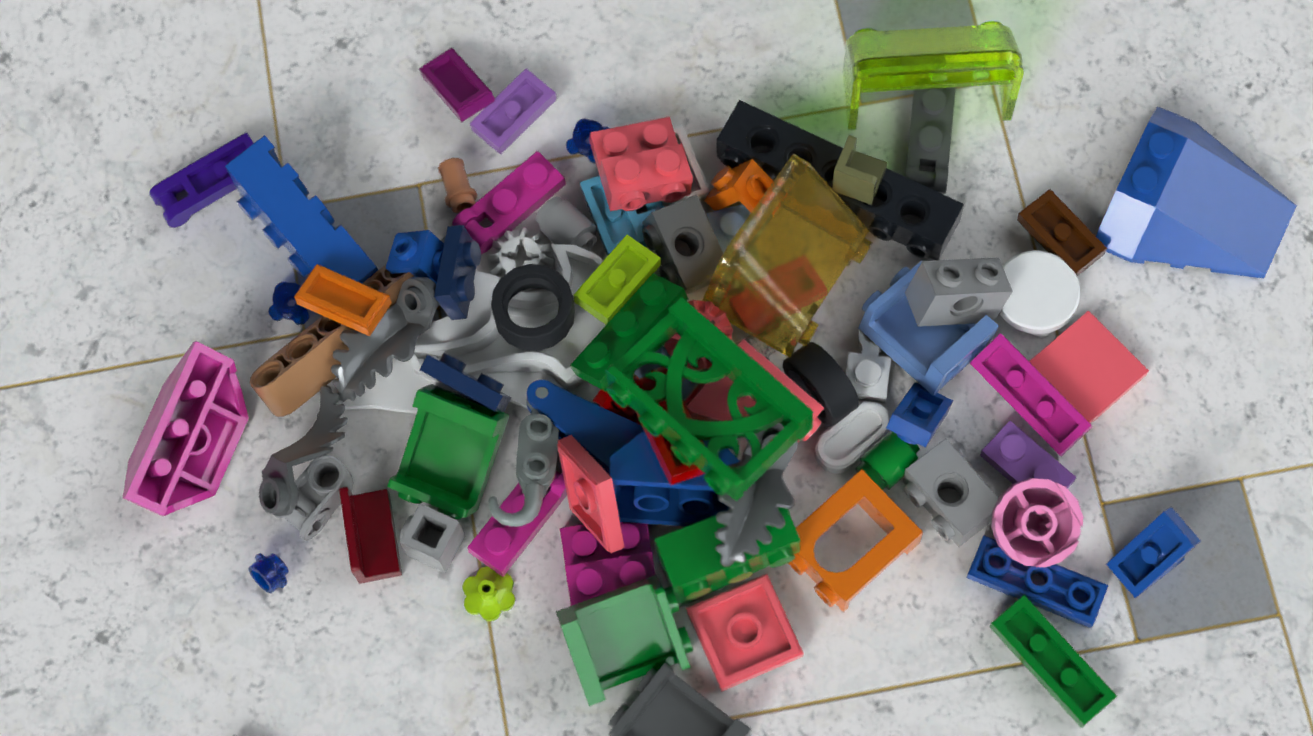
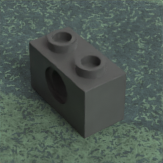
(688, 223)

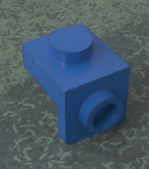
(416, 253)

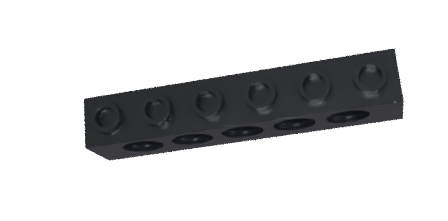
(901, 196)

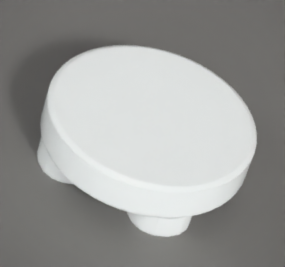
(1042, 293)

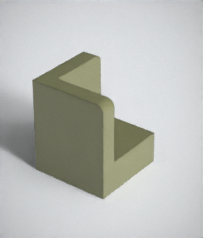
(857, 173)

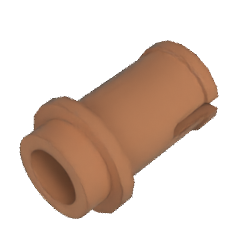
(456, 184)

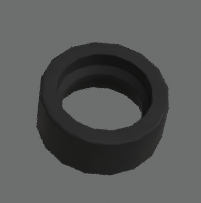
(533, 277)
(823, 380)

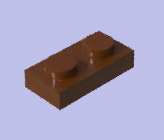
(1061, 232)

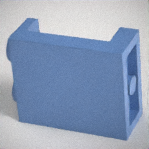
(925, 352)

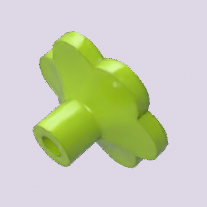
(489, 603)

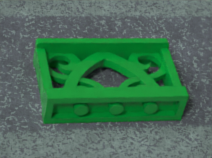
(699, 340)

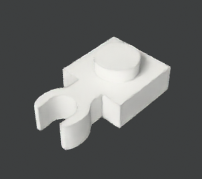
(869, 371)

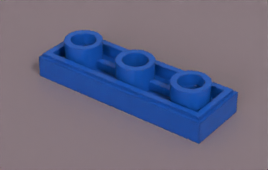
(1063, 593)

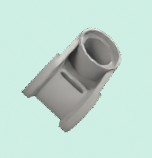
(318, 501)

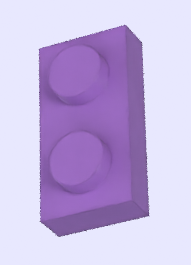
(513, 111)
(1022, 458)

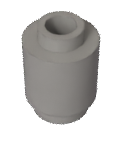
(566, 224)

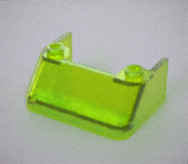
(932, 60)

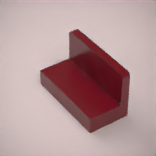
(370, 535)

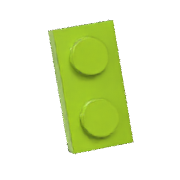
(616, 279)

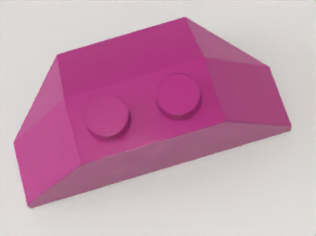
(188, 434)

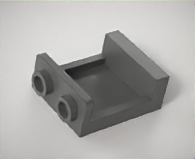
(672, 709)

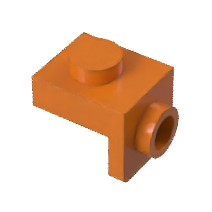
(742, 183)

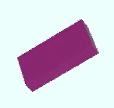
(457, 84)

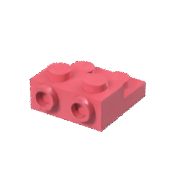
(641, 164)

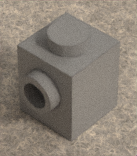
(431, 537)

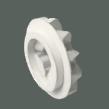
(508, 245)

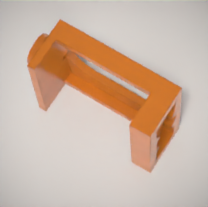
(901, 537)

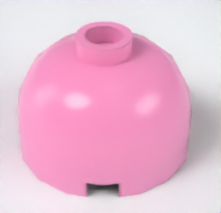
(1037, 522)

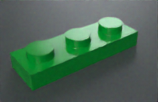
(626, 328)
(1053, 661)

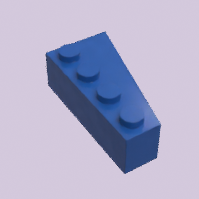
(292, 218)

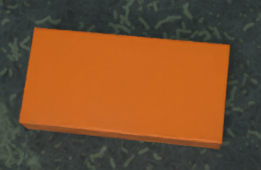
(343, 300)

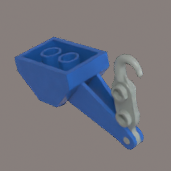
(618, 447)

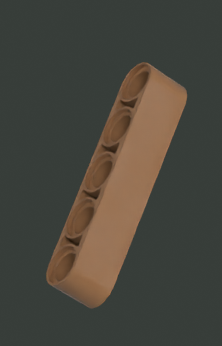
(306, 361)

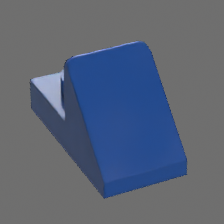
(1153, 552)

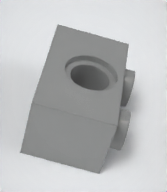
(958, 291)
(948, 469)

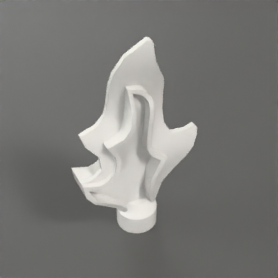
(487, 352)

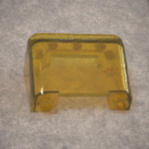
(787, 258)

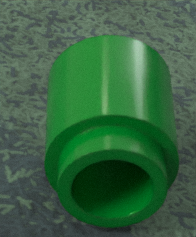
(888, 460)

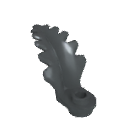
(392, 338)
(278, 489)
(756, 507)

